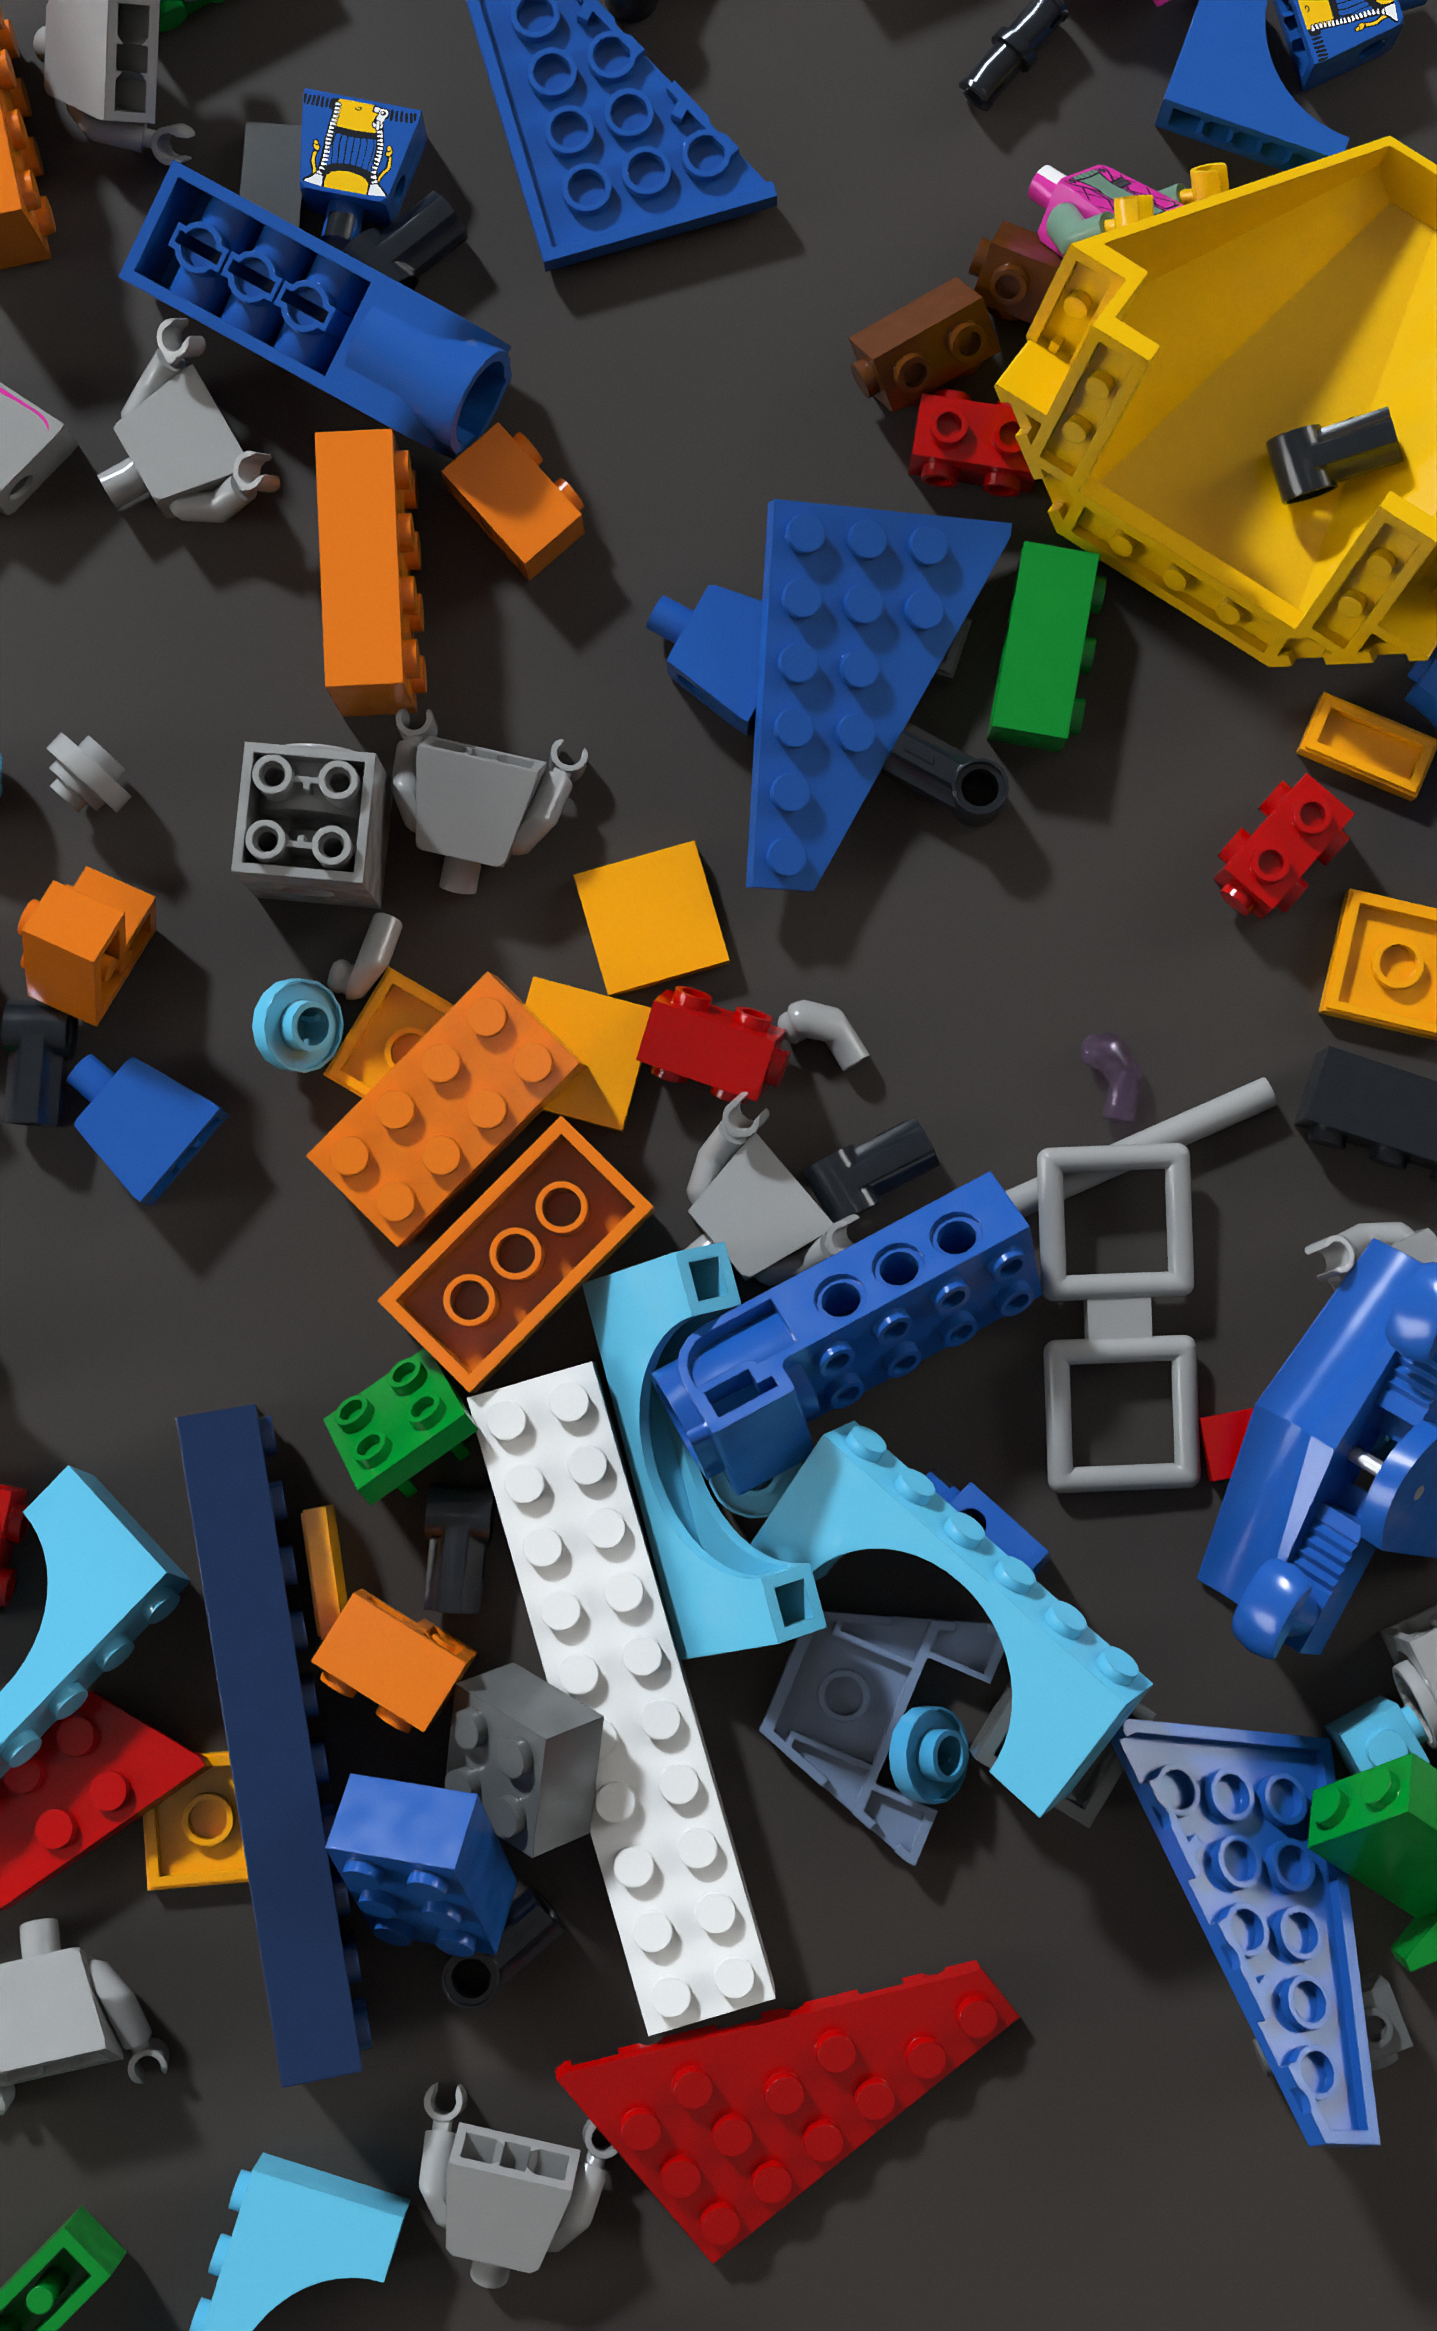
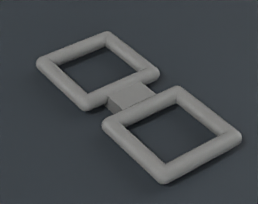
(1118, 1317)

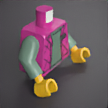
(1107, 199)

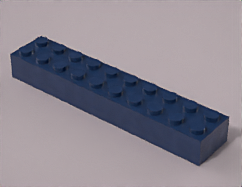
(270, 1747)

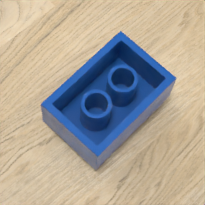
(422, 1864)

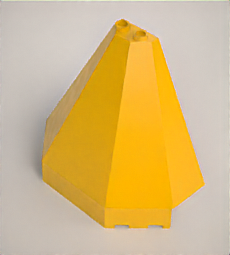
(1204, 338)

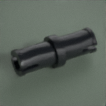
(1012, 51)

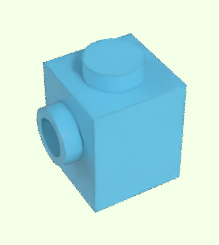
(1377, 1734)

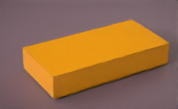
(1368, 746)
(324, 1566)

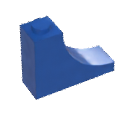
(1232, 95)

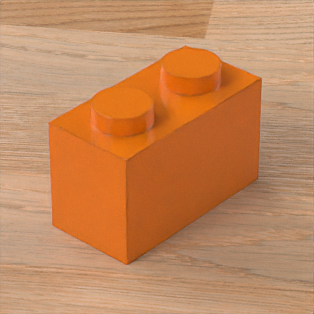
(515, 500)

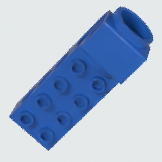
(319, 313)
(843, 1328)

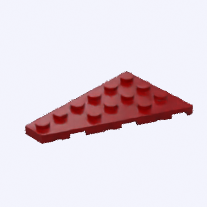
(764, 2108)

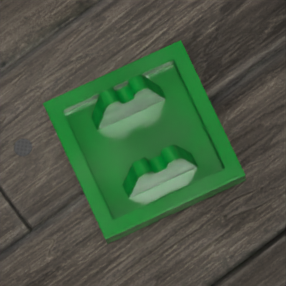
(400, 1427)

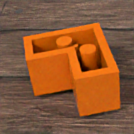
(84, 942)
(392, 1661)

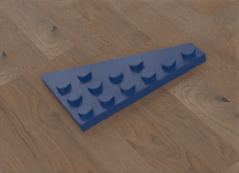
(602, 135)
(847, 647)
(1273, 1911)

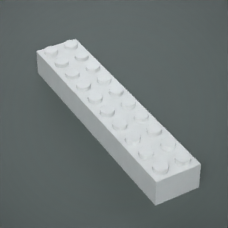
(614, 1650)

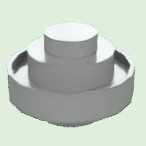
(86, 774)

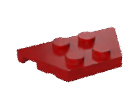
(82, 1789)

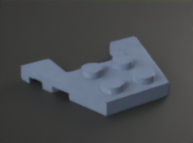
(846, 1697)

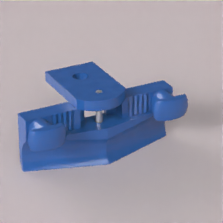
(1292, 1515)

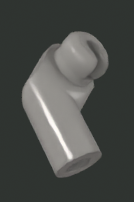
(372, 960)
(825, 1024)

